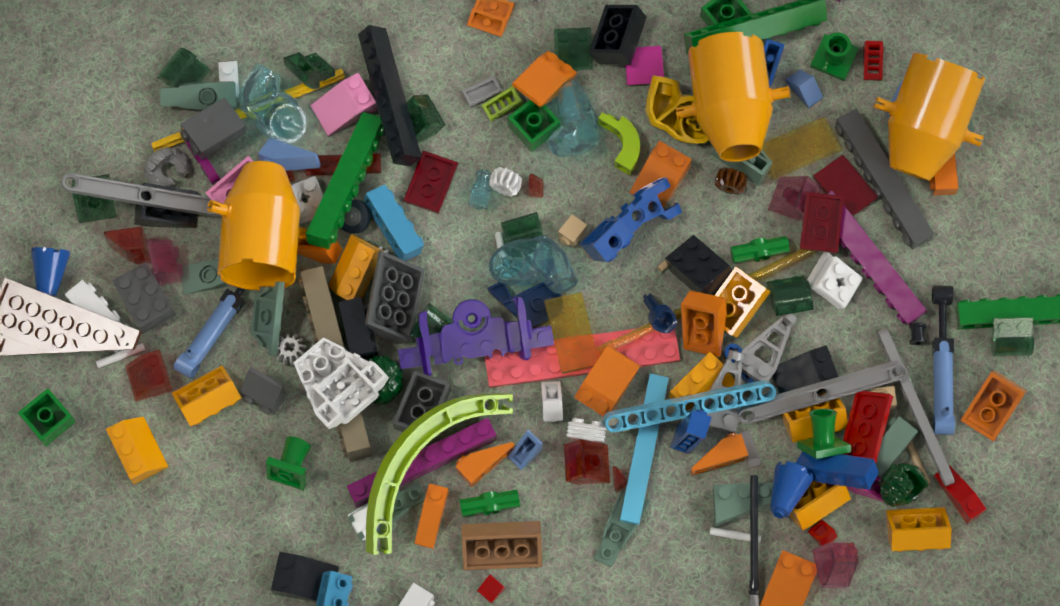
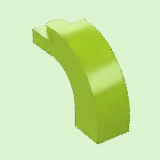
(626, 132)

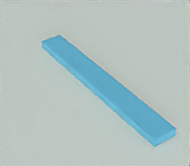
(643, 455)

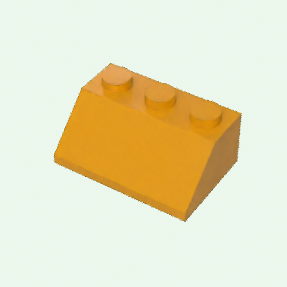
(354, 269)
(743, 300)
(701, 379)
(206, 396)
(799, 423)
(137, 448)
(818, 502)
(918, 529)

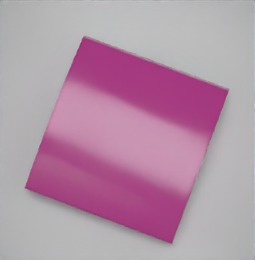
(645, 63)

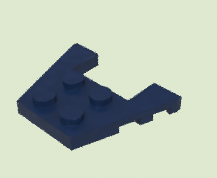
(532, 298)

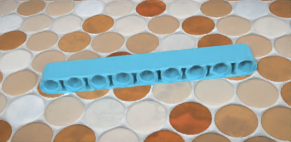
(680, 403)

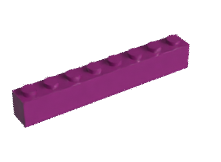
(879, 269)
(432, 457)

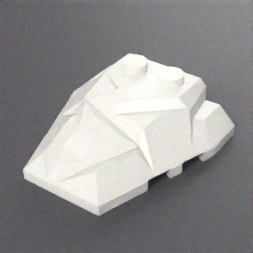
(338, 382)

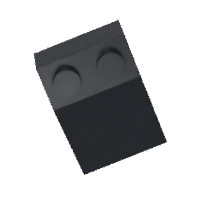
(160, 217)
(805, 370)
(299, 576)

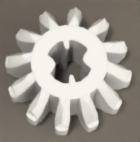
(505, 181)
(295, 343)

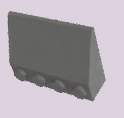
(394, 298)

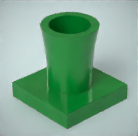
(834, 55)
(824, 440)
(288, 468)

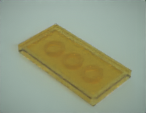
(800, 147)
(571, 332)

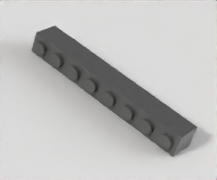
(884, 179)

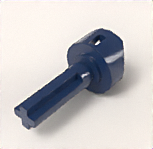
(660, 316)

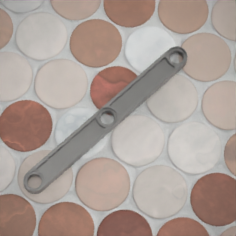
(132, 194)
(835, 388)
(917, 411)

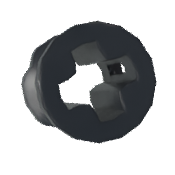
(918, 334)

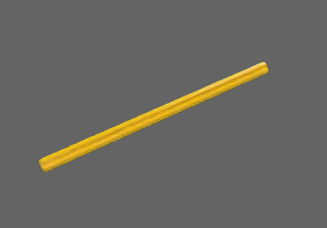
(295, 92)

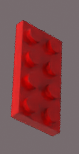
(867, 423)

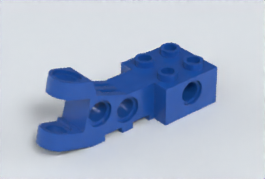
(617, 231)

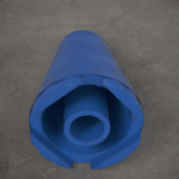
(49, 268)
(788, 487)

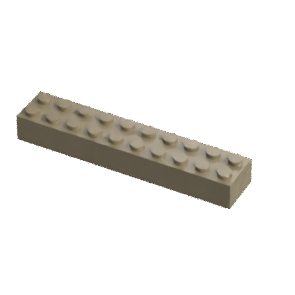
(325, 324)

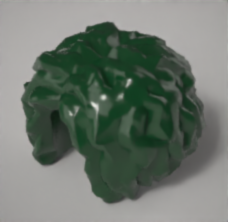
(394, 383)
(902, 484)

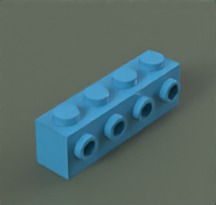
(393, 223)
(334, 589)

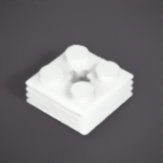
(310, 190)
(827, 285)
(591, 432)

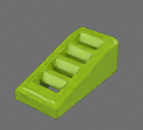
(505, 94)

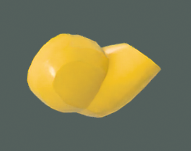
(660, 109)

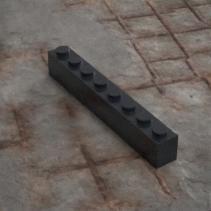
(389, 96)

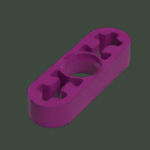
(206, 166)

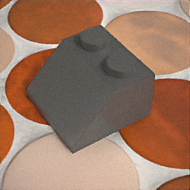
(262, 391)

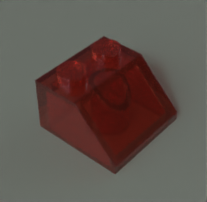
(129, 243)
(148, 375)
(586, 462)

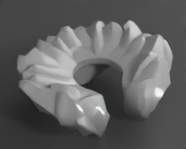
(162, 157)

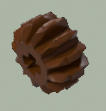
(731, 180)

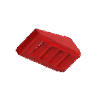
(876, 49)

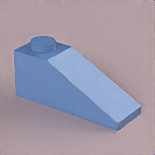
(288, 155)

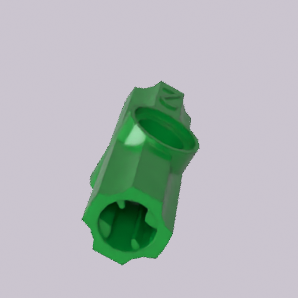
(759, 249)
(489, 502)

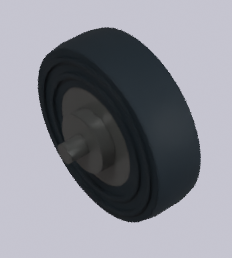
(357, 218)

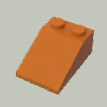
(544, 78)
(663, 162)
(703, 322)
(607, 381)
(993, 405)
(789, 581)

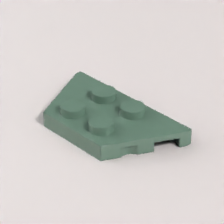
(267, 317)

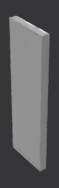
(753, 457)

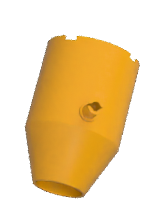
(731, 94)
(930, 115)
(259, 228)

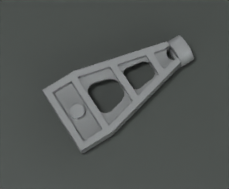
(755, 367)
(727, 418)

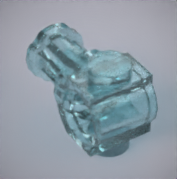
(480, 190)

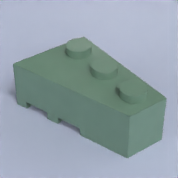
(755, 168)
(894, 443)
(733, 501)

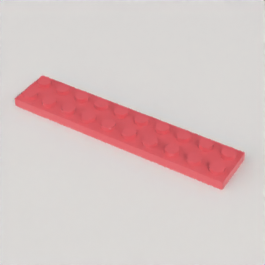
(543, 365)

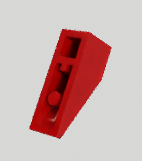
(962, 497)

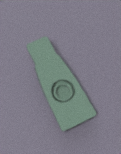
(198, 94)
(201, 277)
(403, 503)
(616, 532)

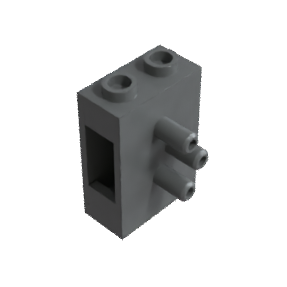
(212, 129)

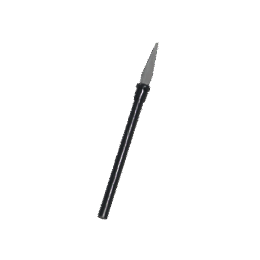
(754, 582)

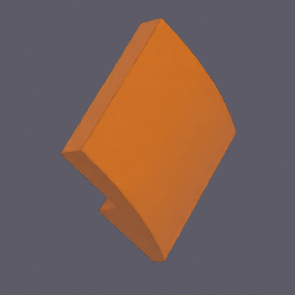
(491, 16)

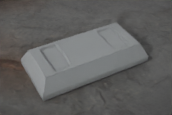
(482, 91)

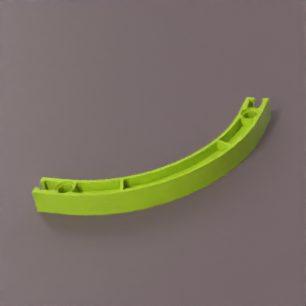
(405, 450)

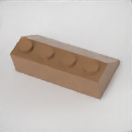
(501, 545)

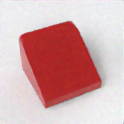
(822, 533)
(491, 589)

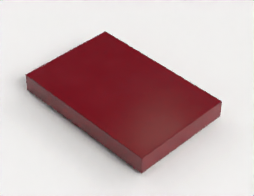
(845, 181)
(430, 182)
(822, 222)

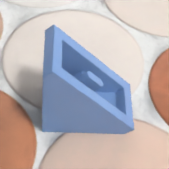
(805, 87)
(525, 450)

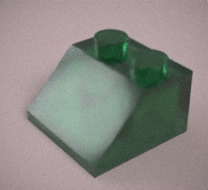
(573, 47)
(424, 117)
(93, 208)

